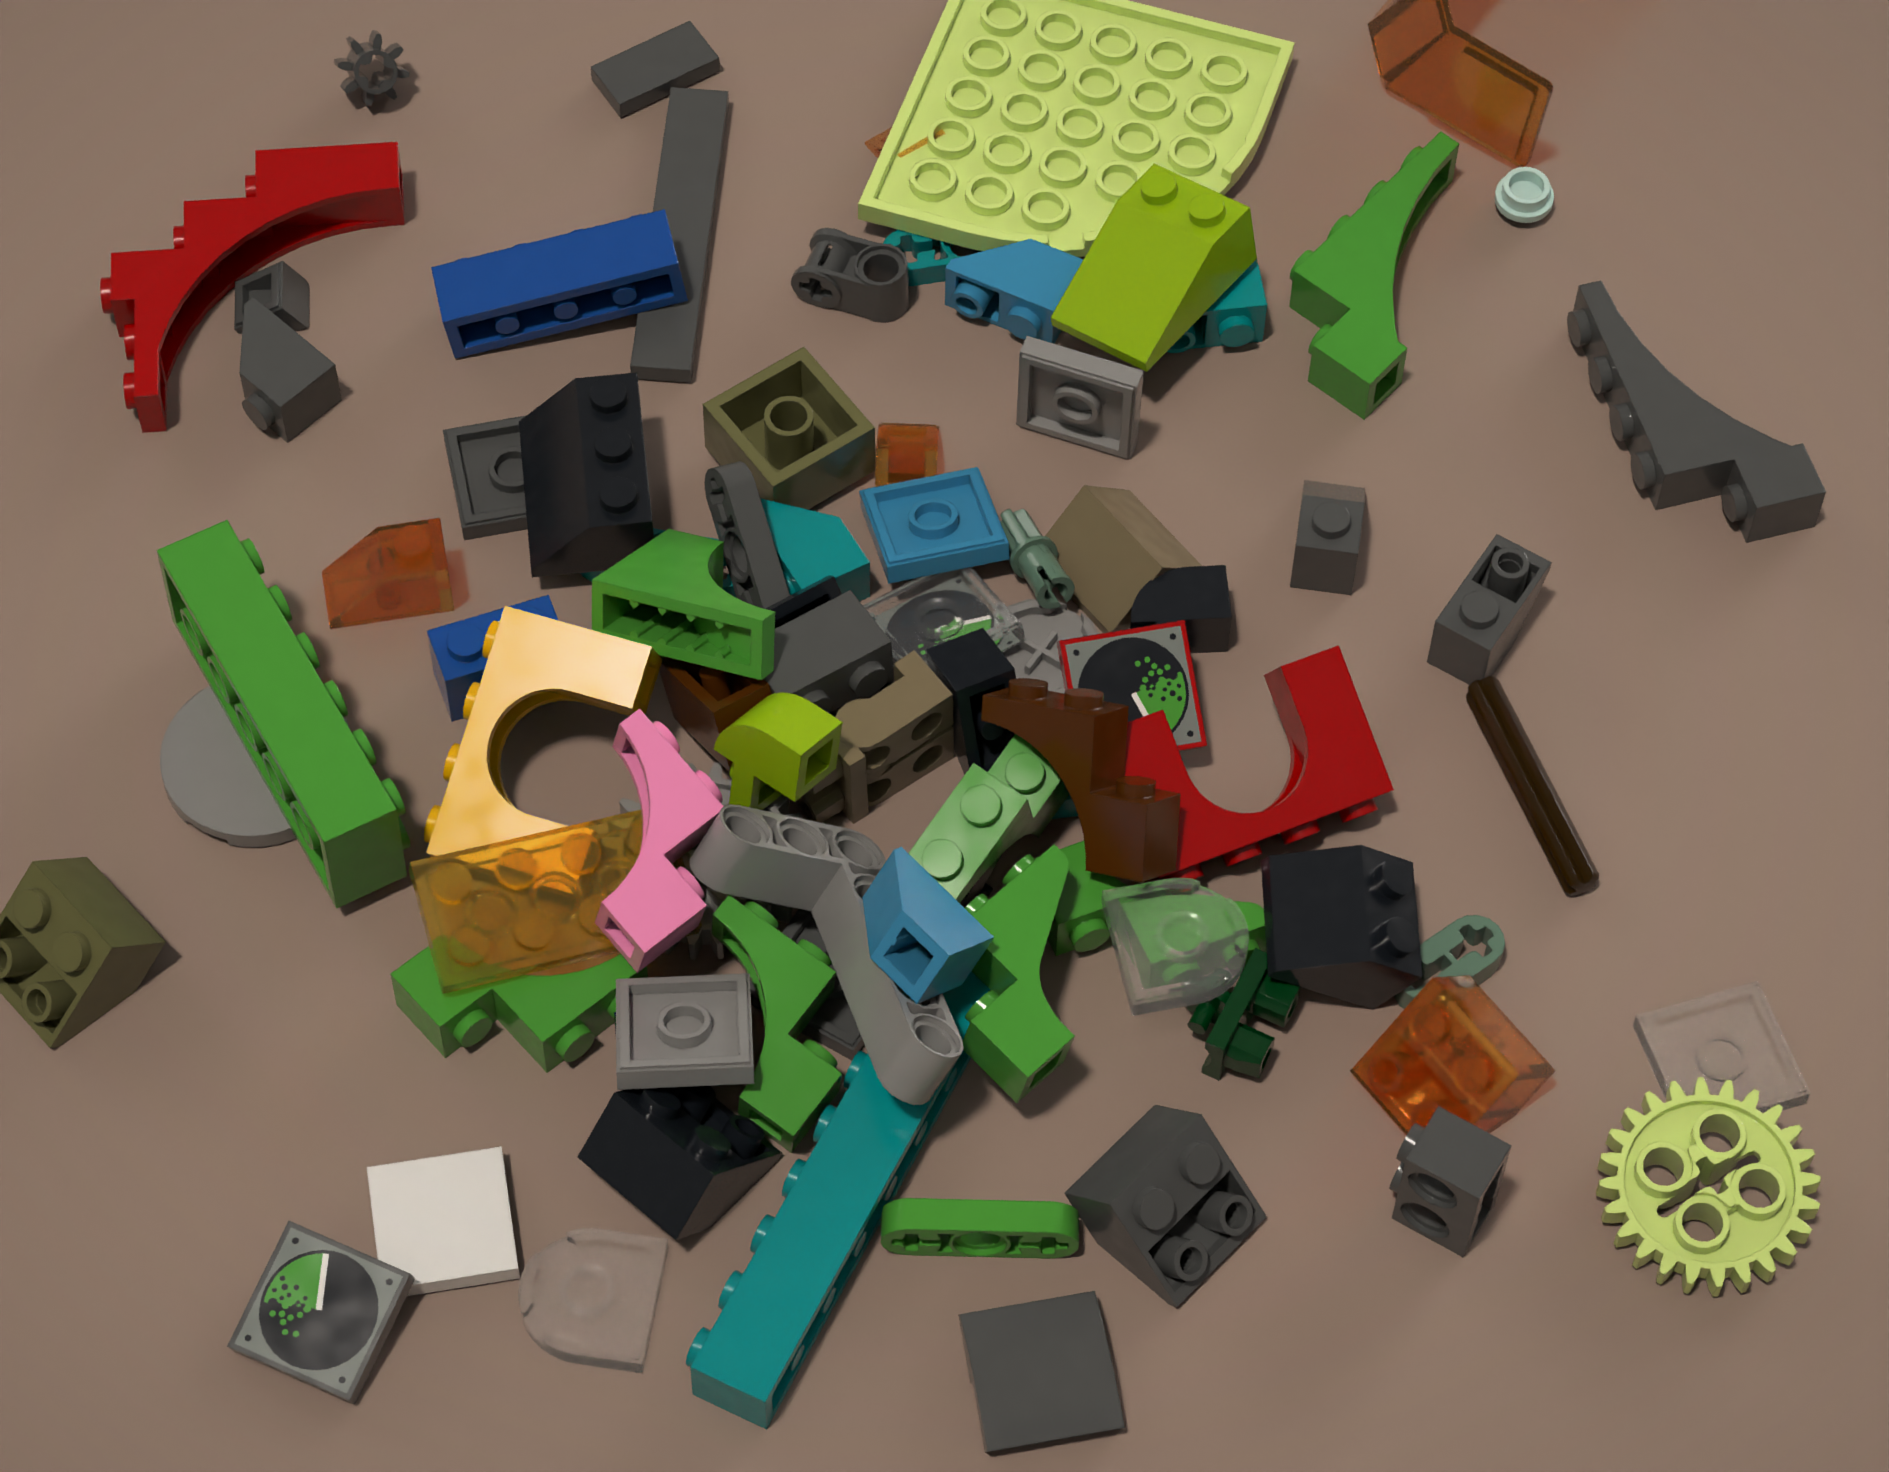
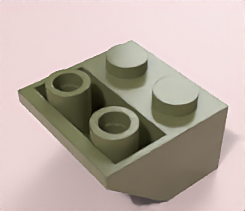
(71, 948)

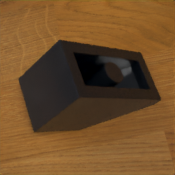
(970, 669)

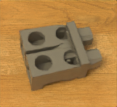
(886, 743)

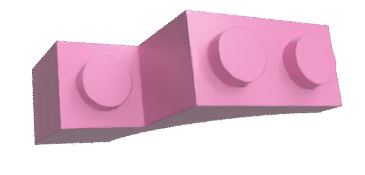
(678, 806)

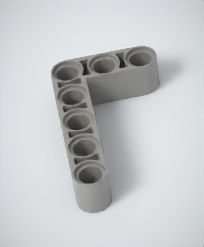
(828, 873)

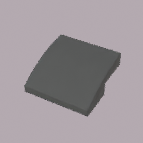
(1041, 1371)

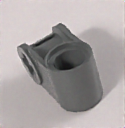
(856, 275)

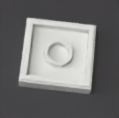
(445, 1220)

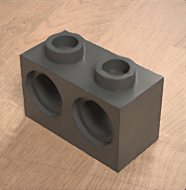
(1448, 1180)

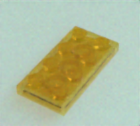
(524, 900)

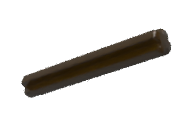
(1532, 786)

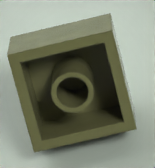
(791, 432)

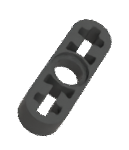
(745, 534)

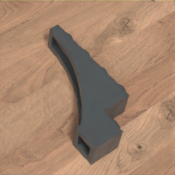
(1685, 444)

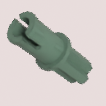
(1035, 558)

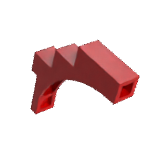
(287, 205)

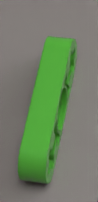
(980, 1228)

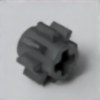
(380, 81)

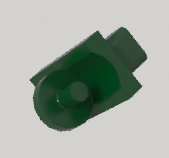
(1231, 1039)

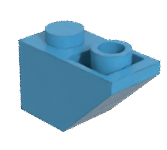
(1012, 286)
(920, 930)

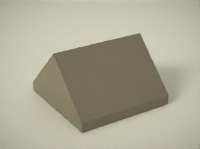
(1111, 551)

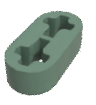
(1444, 948)

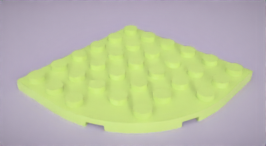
(1062, 113)

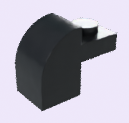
(1190, 595)

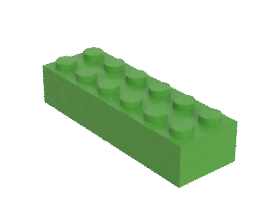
(285, 712)

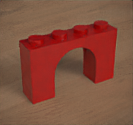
(1330, 770)

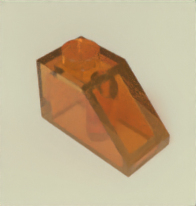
(389, 576)

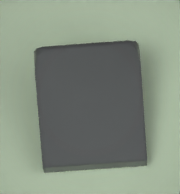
(280, 291)

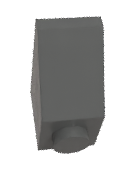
(283, 375)
(1328, 537)

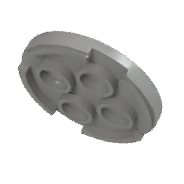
(215, 779)

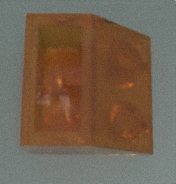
(1453, 1054)

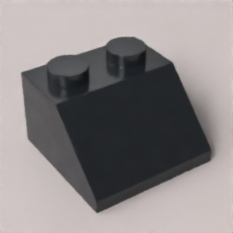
(1342, 922)

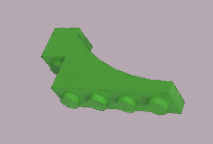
(1350, 282)

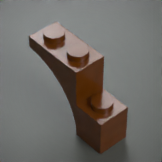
(1123, 819)

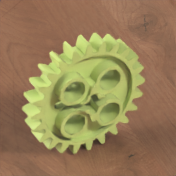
(1744, 1234)

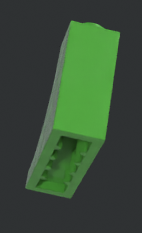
(676, 603)

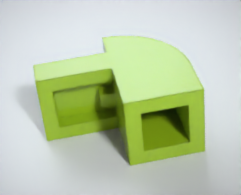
(779, 749)

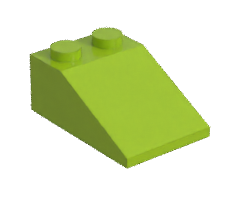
(1156, 267)

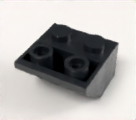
(678, 1155)

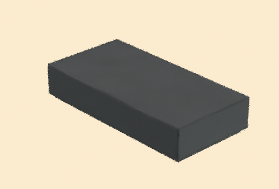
(653, 67)

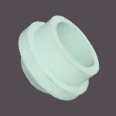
(1524, 195)

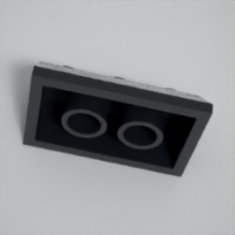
(586, 476)

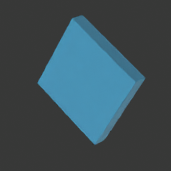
(933, 525)

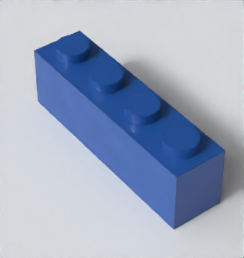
(559, 284)

